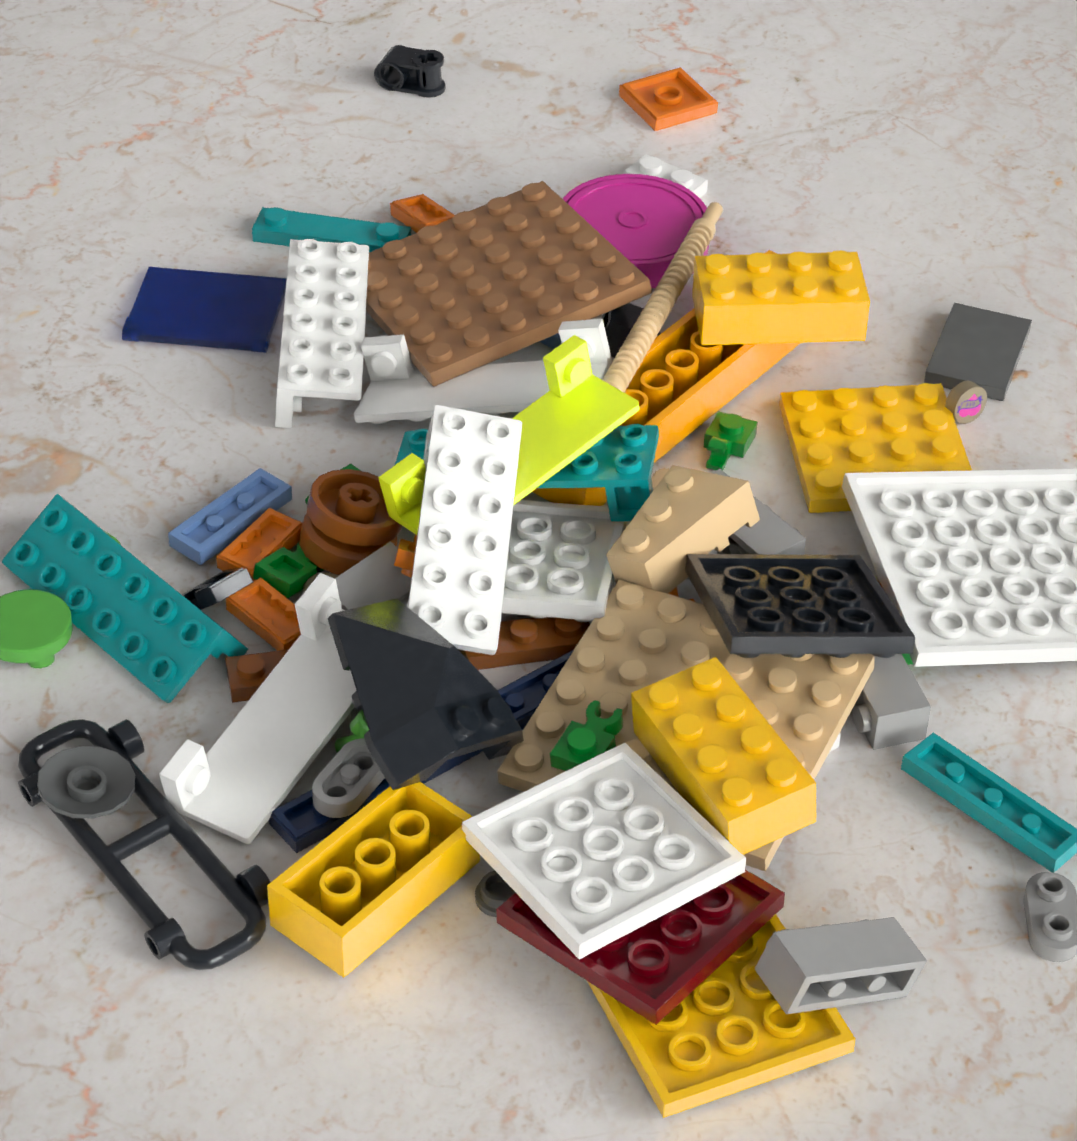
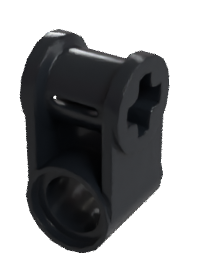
(411, 70)

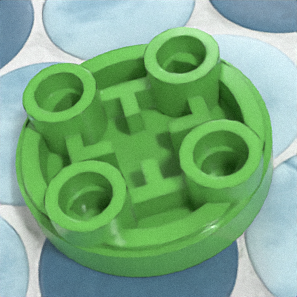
(33, 627)

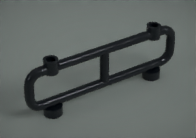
(245, 892)

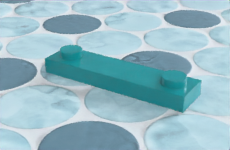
(280, 225)
(992, 802)

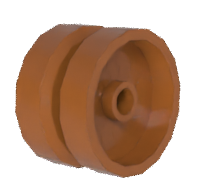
(345, 520)

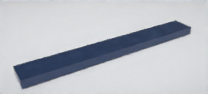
(303, 825)

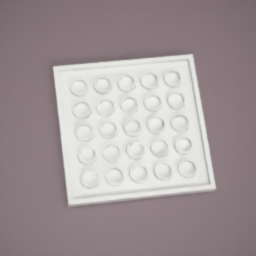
(975, 560)

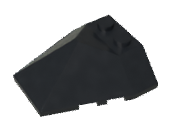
(418, 693)

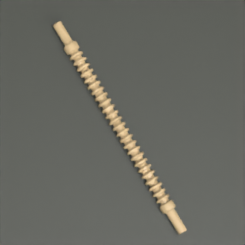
(662, 300)

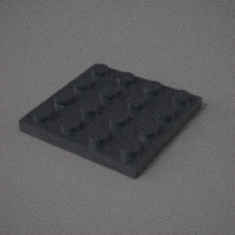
(798, 605)

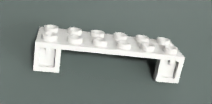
(322, 325)
(492, 389)
(465, 526)
(273, 734)

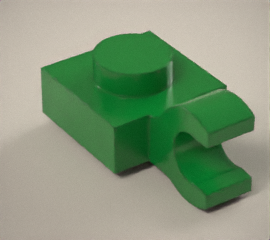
(728, 436)

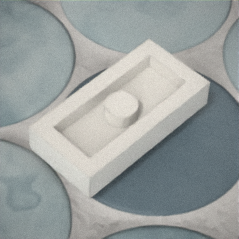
(655, 167)

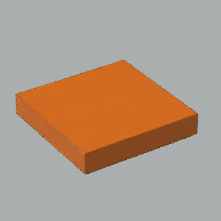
(668, 99)

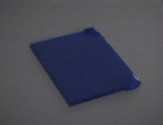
(205, 309)

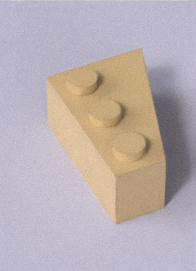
(682, 516)

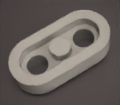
(343, 783)
(1051, 906)

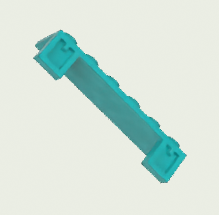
(617, 462)
(118, 599)

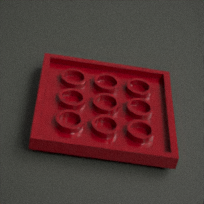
(666, 957)

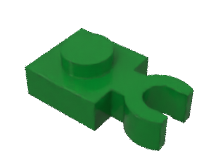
(286, 570)
(586, 740)

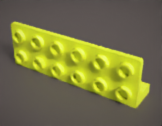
(553, 434)

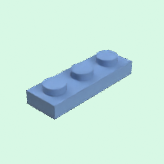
(229, 516)

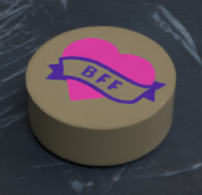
(966, 401)

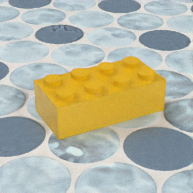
(780, 298)
(724, 756)
(372, 876)

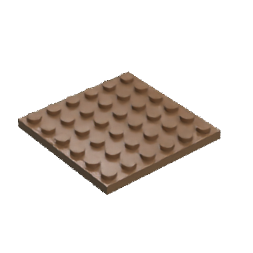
(496, 281)

